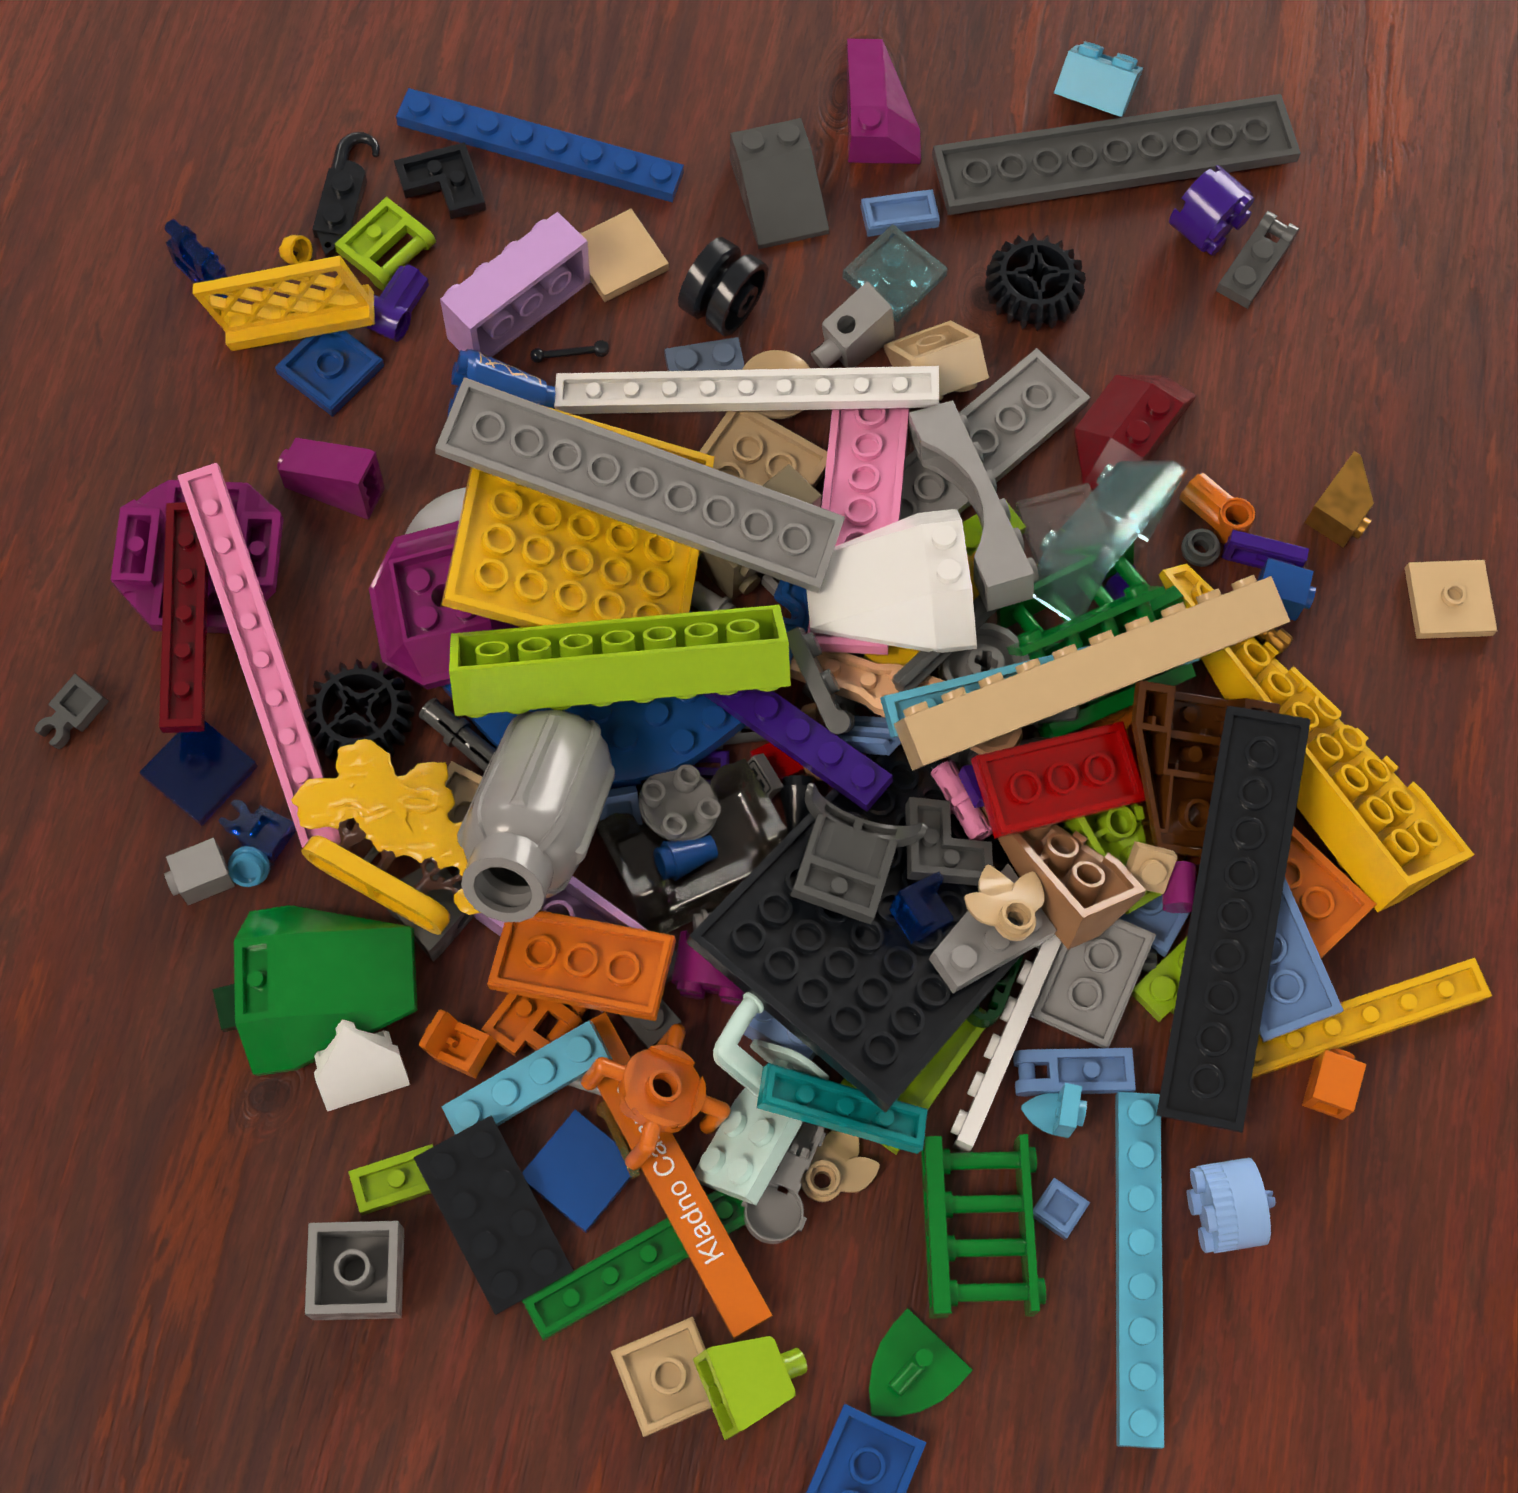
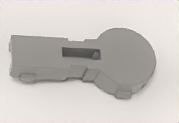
(781, 1214)

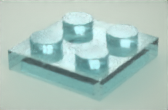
(896, 270)

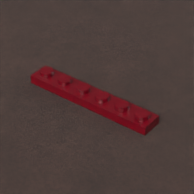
(183, 625)

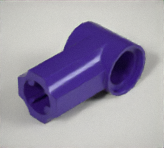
(397, 302)

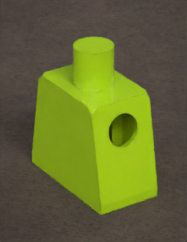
(748, 1380)

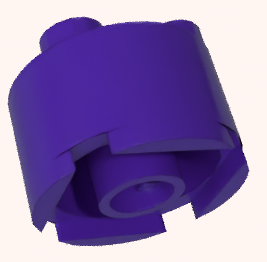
(1212, 209)

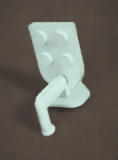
(750, 1139)

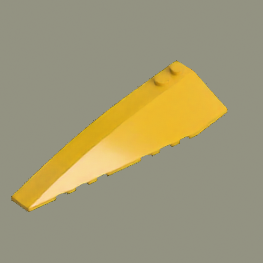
(1372, 823)

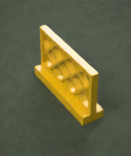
(282, 319)

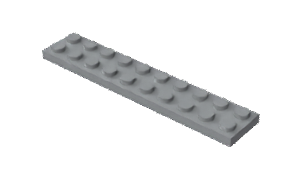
(1006, 422)
(640, 485)

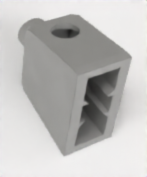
(856, 329)

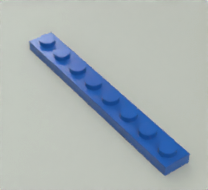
(540, 145)

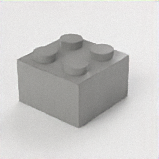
(354, 1270)

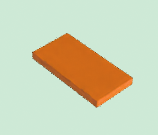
(584, 964)

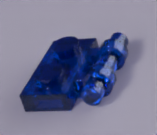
(191, 257)

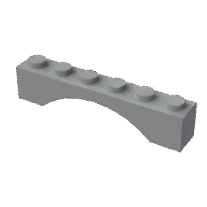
(945, 446)

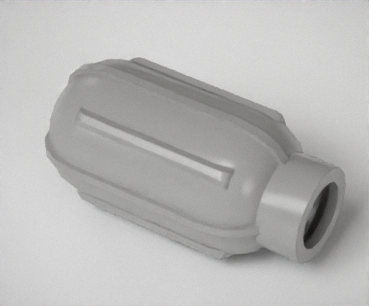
(534, 813)

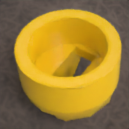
(298, 244)

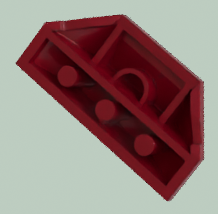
(1128, 422)

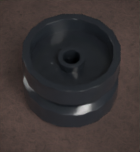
(723, 286)

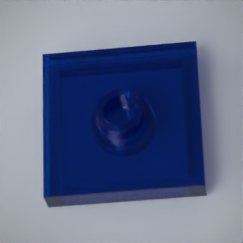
(199, 771)

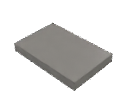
(1093, 983)

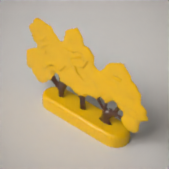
(399, 817)

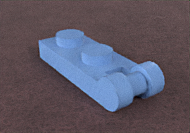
(1092, 1068)

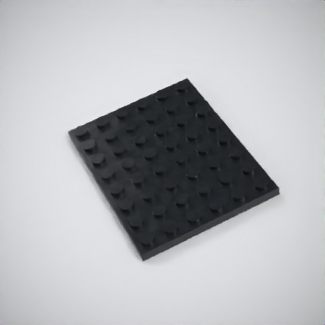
(839, 983)

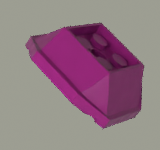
(141, 549)
(407, 608)

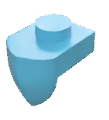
(1057, 1112)

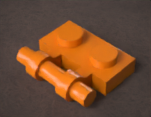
(520, 1016)

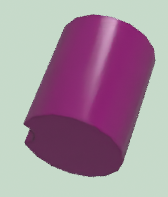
(1180, 888)

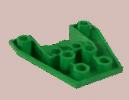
(310, 970)

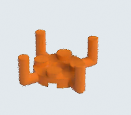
(646, 1106)

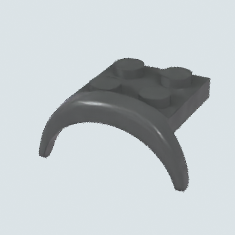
(848, 859)

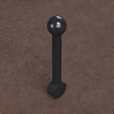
(600, 349)

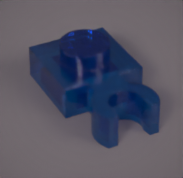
(262, 830)

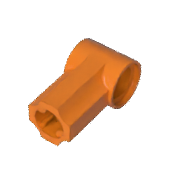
(1217, 507)

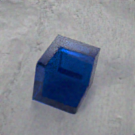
(921, 909)

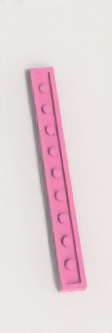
(253, 637)

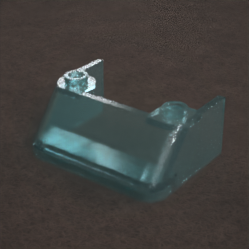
(1093, 539)

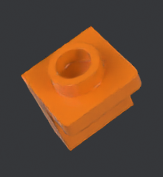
(457, 1044)

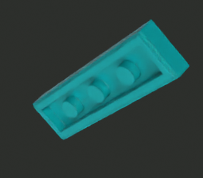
(840, 1108)

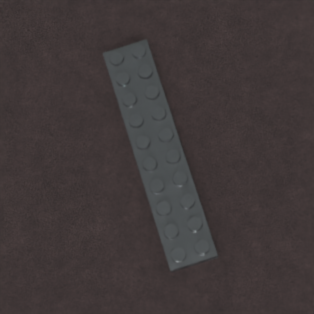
(1114, 154)

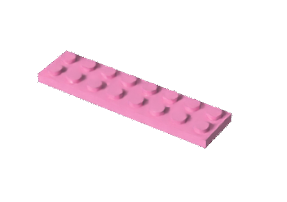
(864, 485)

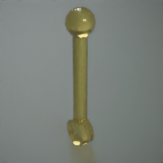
(603, 1111)

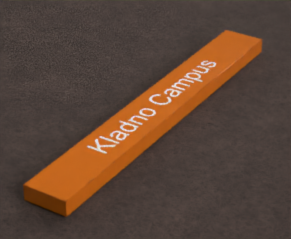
(688, 1209)

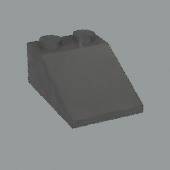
(778, 183)

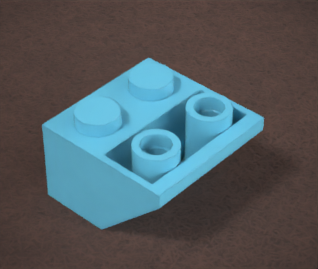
(1098, 78)

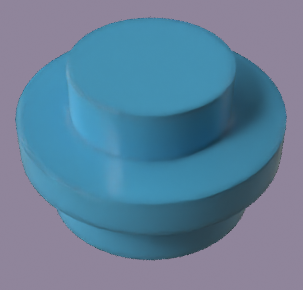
(248, 866)

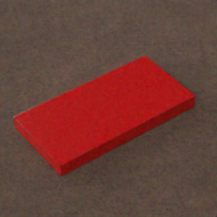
(1058, 779)

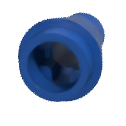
(680, 857)

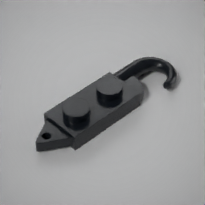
(342, 193)

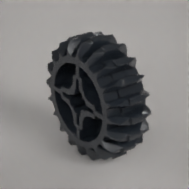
(1018, 292)
(381, 691)

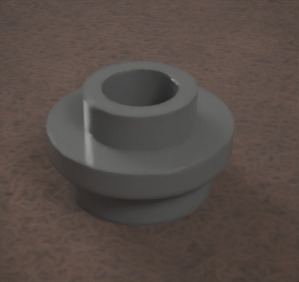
(1203, 538)

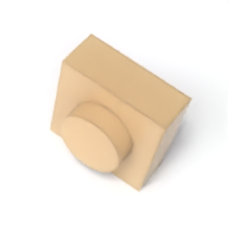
(1151, 866)

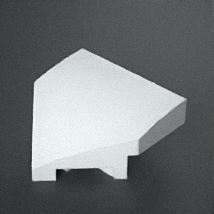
(358, 1066)

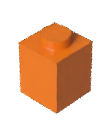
(1334, 1083)

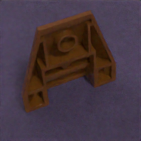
(1178, 758)

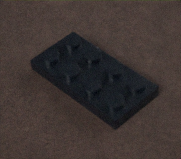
(493, 1214)

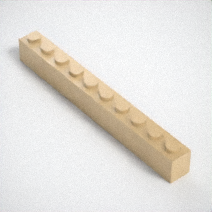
(1091, 672)

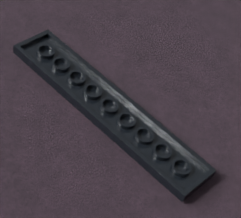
(1234, 919)

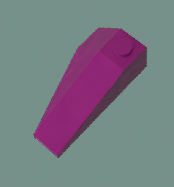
(878, 111)

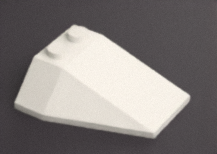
(900, 587)

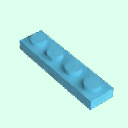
(528, 1079)

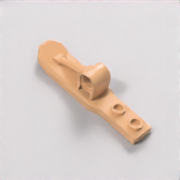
(869, 681)

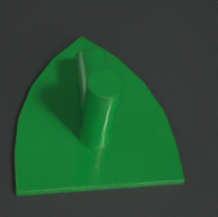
(912, 1369)

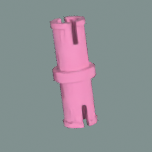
(971, 819)

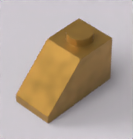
(1344, 504)

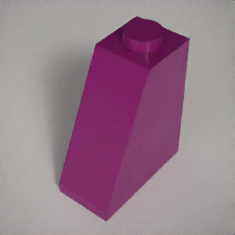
(333, 475)

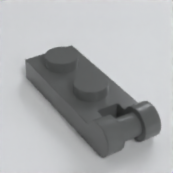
(1257, 260)
(820, 682)

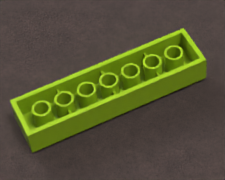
(618, 660)

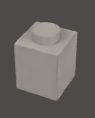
(198, 872)

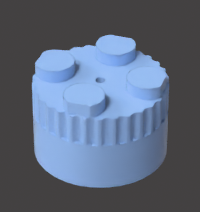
(1230, 1205)

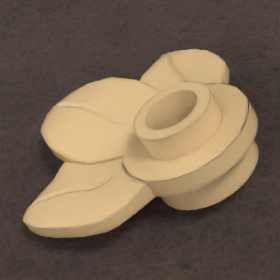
(1002, 899)
(841, 1163)

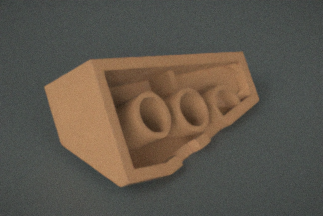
(1079, 885)

